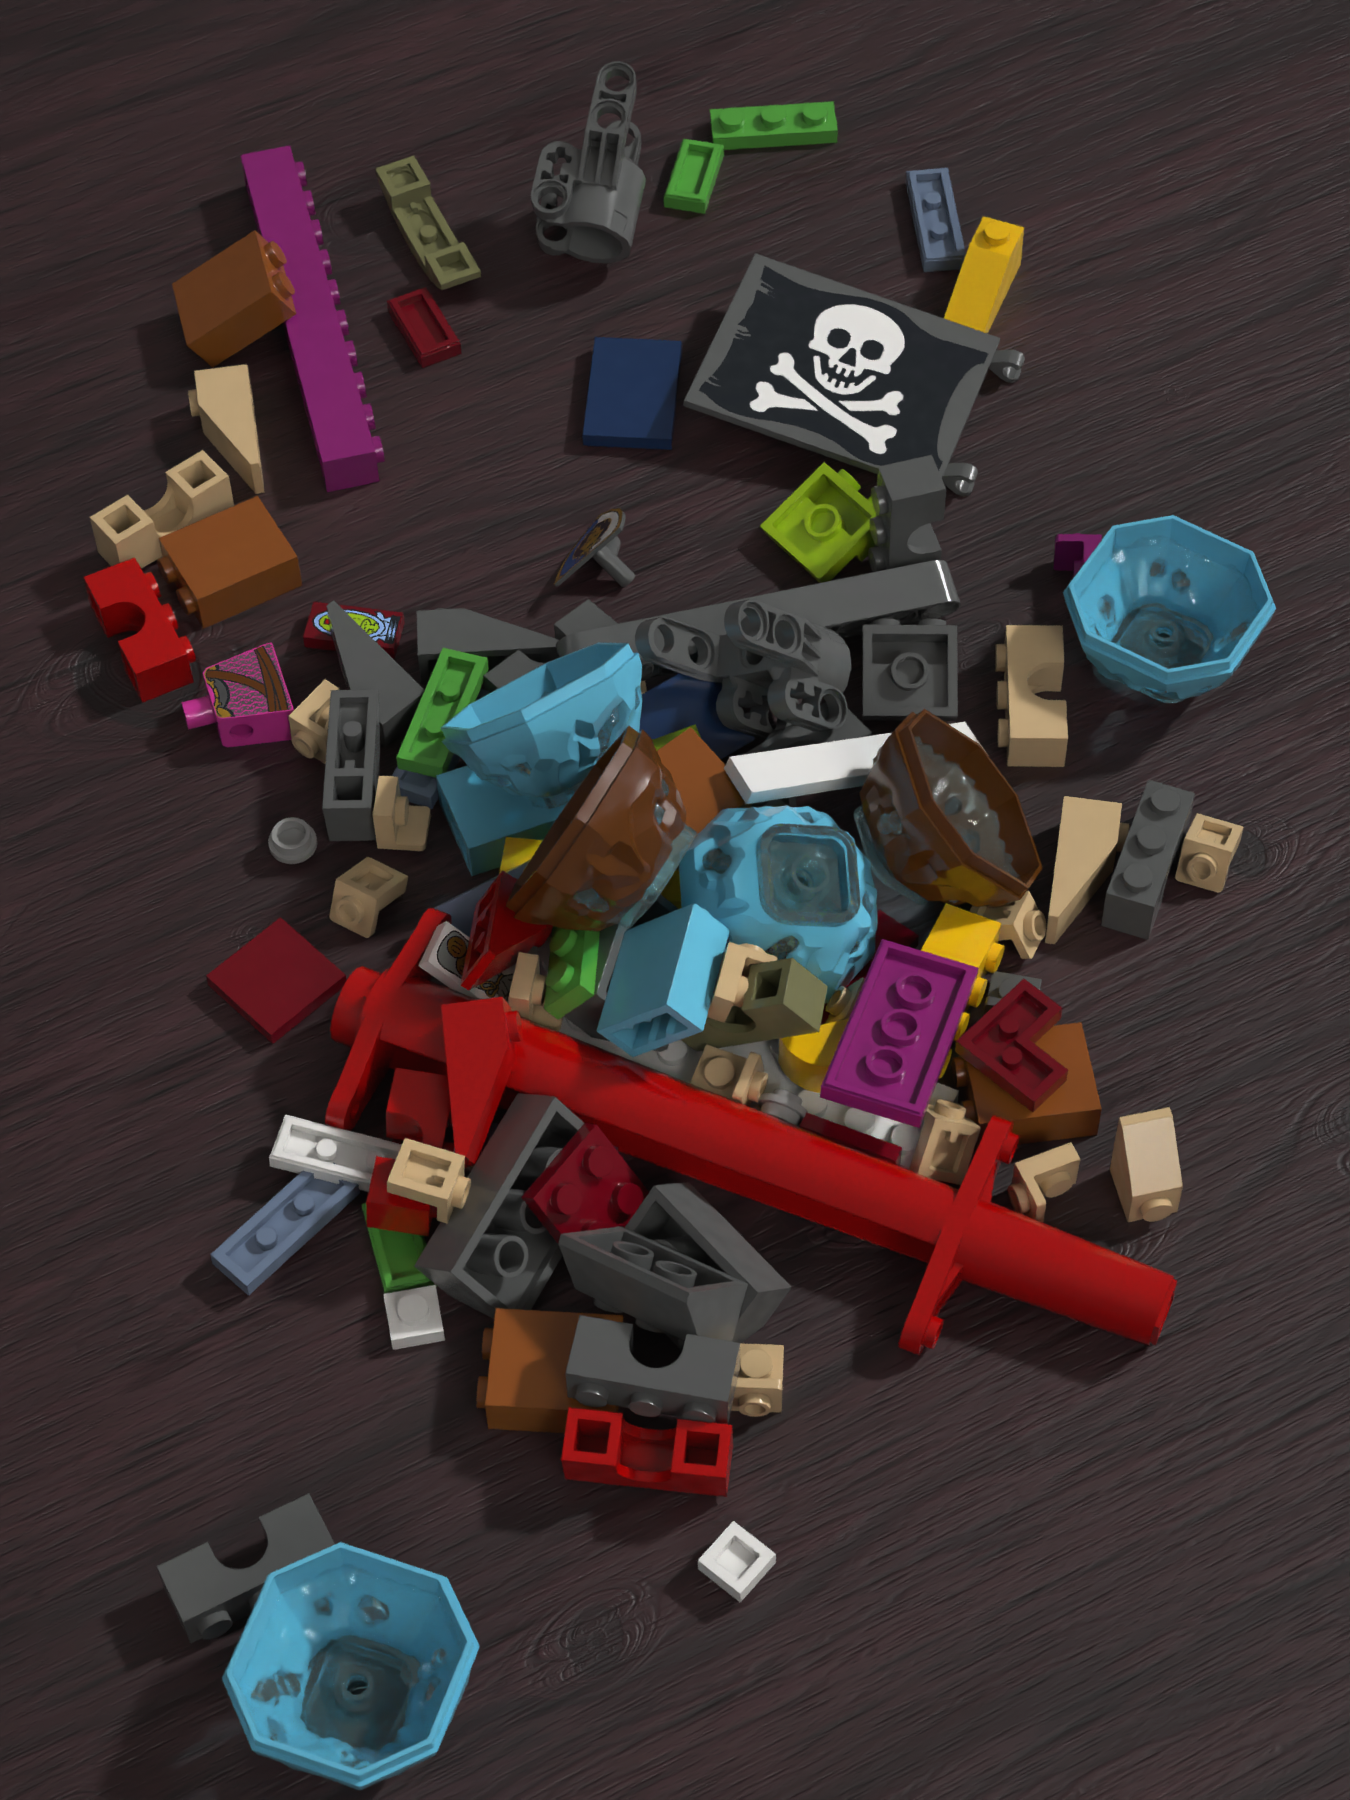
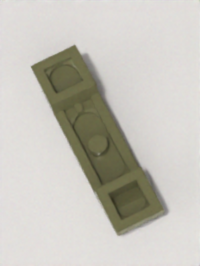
(424, 226)

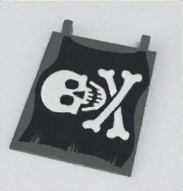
(846, 372)

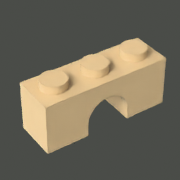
(192, 493)
(1032, 726)

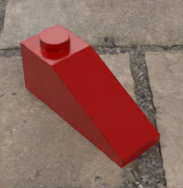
(497, 935)
(479, 1062)

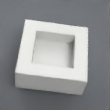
(414, 1317)
(736, 1561)

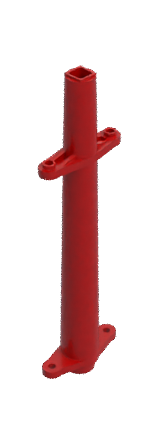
(959, 1232)

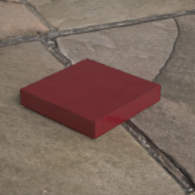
(276, 980)

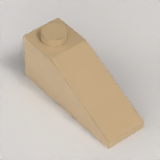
(228, 419)
(1084, 858)

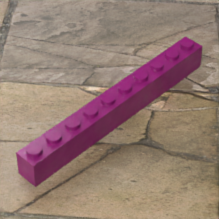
(316, 332)

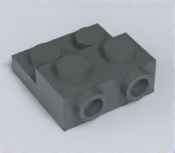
(909, 670)

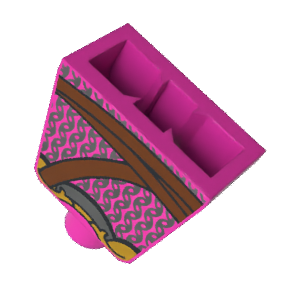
(244, 699)

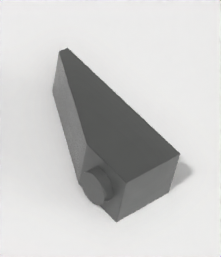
(476, 635)
(369, 666)
(352, 765)

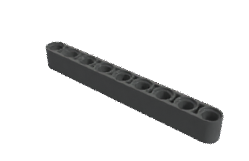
(840, 605)

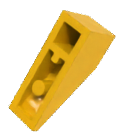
(986, 274)

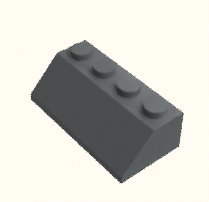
(495, 1246)

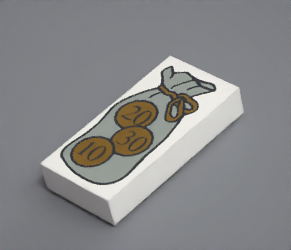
(446, 961)

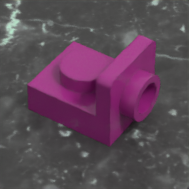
(1073, 550)

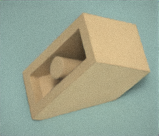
(1147, 1165)

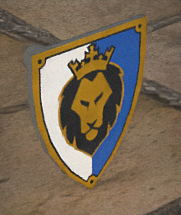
(602, 545)

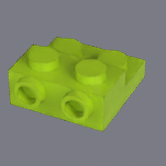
(823, 523)

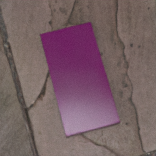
(899, 1033)

